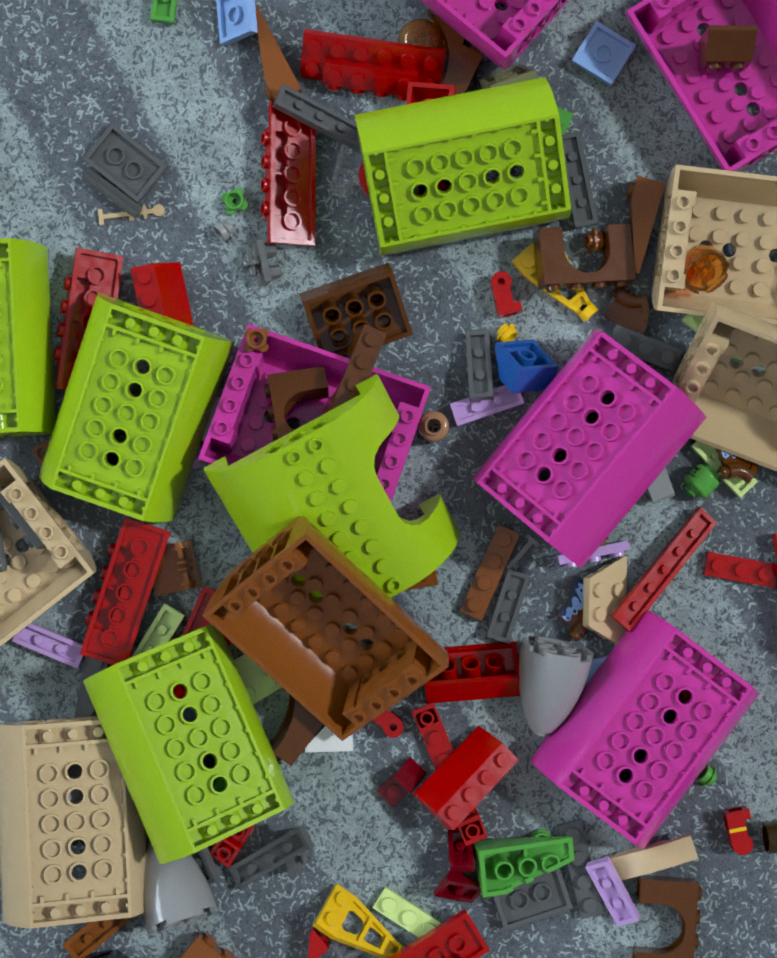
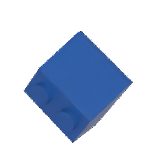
(524, 366)

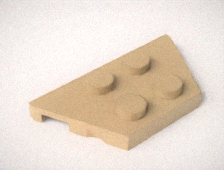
(602, 595)

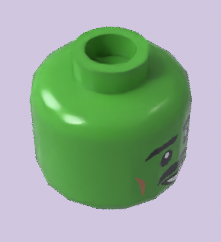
(701, 481)

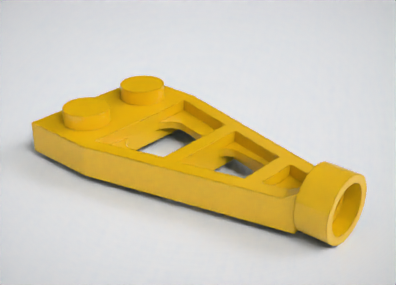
(526, 265)
(334, 913)

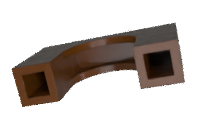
(557, 273)
(363, 355)
(291, 388)
(681, 895)

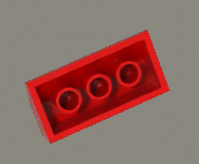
(162, 290)
(477, 673)
(465, 777)

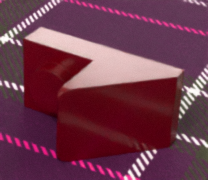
(402, 782)
(460, 855)
(458, 887)

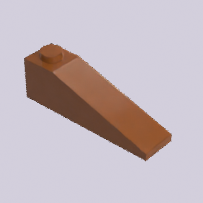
(274, 63)
(642, 210)

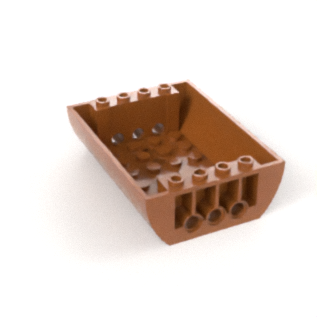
(305, 638)

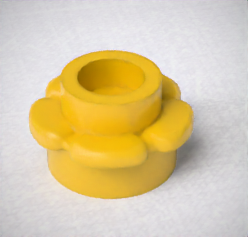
(507, 333)

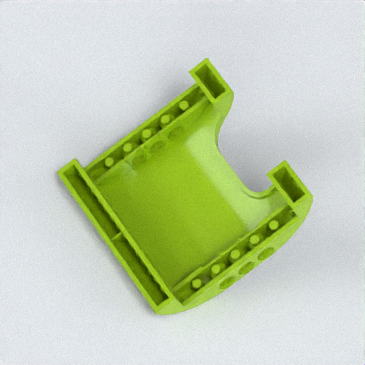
(332, 481)

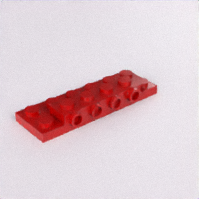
(368, 63)
(289, 180)
(91, 274)
(124, 591)
(451, 939)

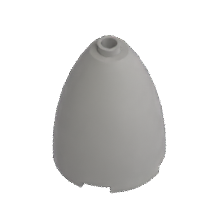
(551, 681)
(174, 893)

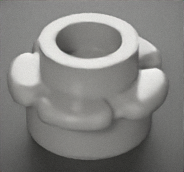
(223, 230)

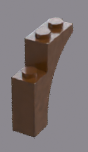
(462, 60)
(295, 733)

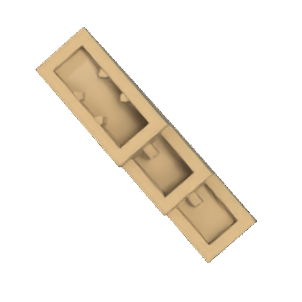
(654, 857)

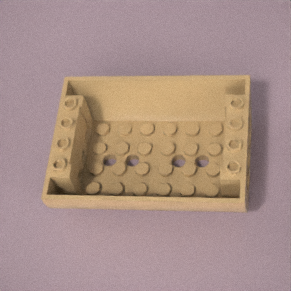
(720, 210)
(733, 395)
(37, 576)
(42, 824)

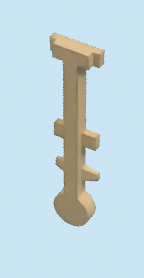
(158, 210)

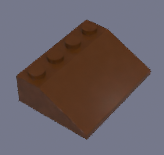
(356, 300)

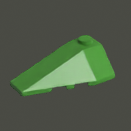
(511, 862)

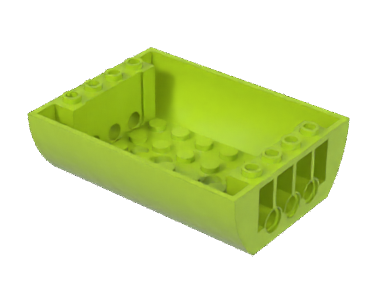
(460, 142)
(25, 340)
(160, 424)
(165, 753)

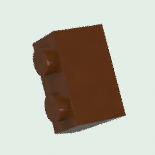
(727, 47)

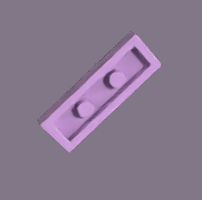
(468, 411)
(614, 549)
(50, 644)
(612, 891)

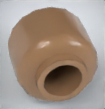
(441, 423)

